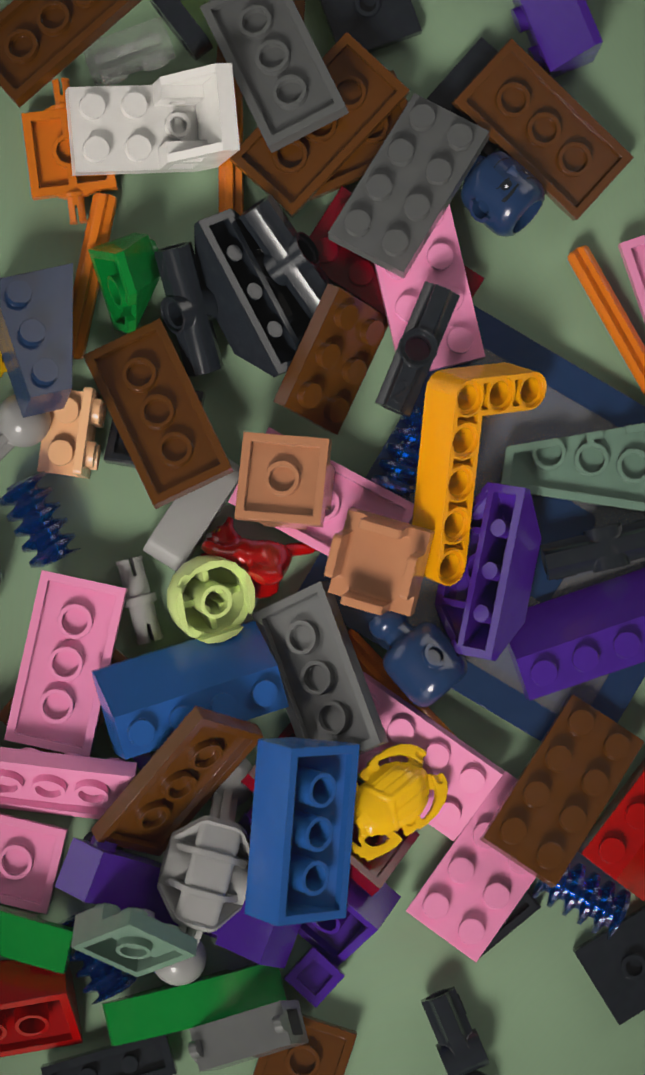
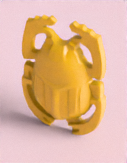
(394, 798)

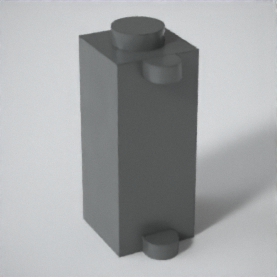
(248, 1035)

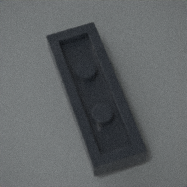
(140, 1057)

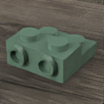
(130, 939)

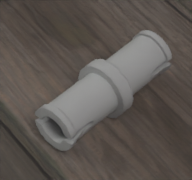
(139, 600)

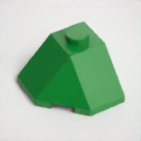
(126, 277)

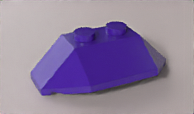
(494, 592)

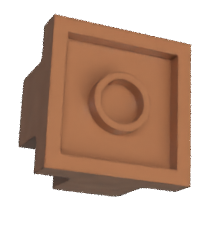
(284, 480)
(378, 563)

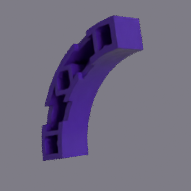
(114, 876)

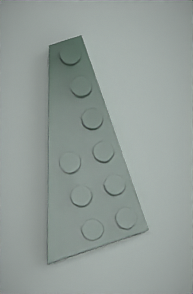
(583, 468)

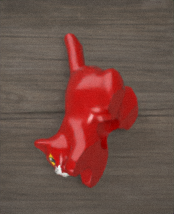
(261, 559)

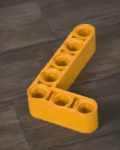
(450, 452)

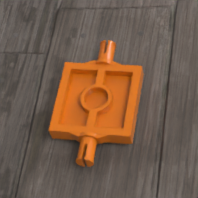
(50, 158)

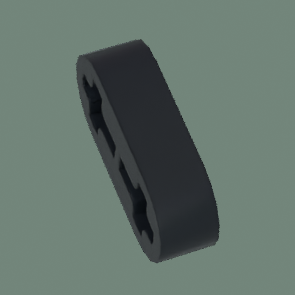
(183, 27)

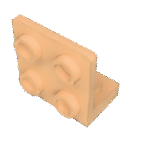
(70, 442)

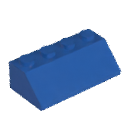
(155, 691)
(301, 830)

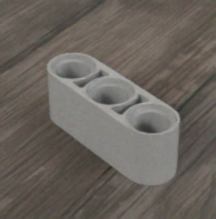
(189, 521)

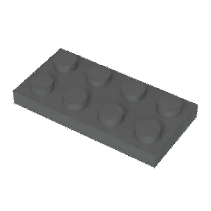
(275, 67)
(408, 185)
(320, 669)

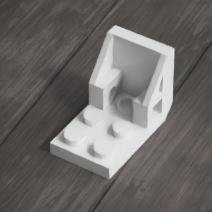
(158, 128)

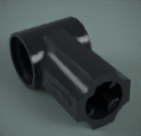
(457, 1041)

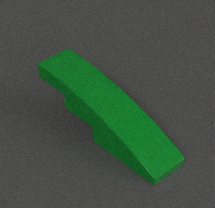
(34, 940)
(183, 1007)

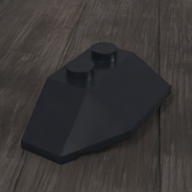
(253, 310)

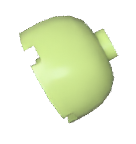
(210, 598)

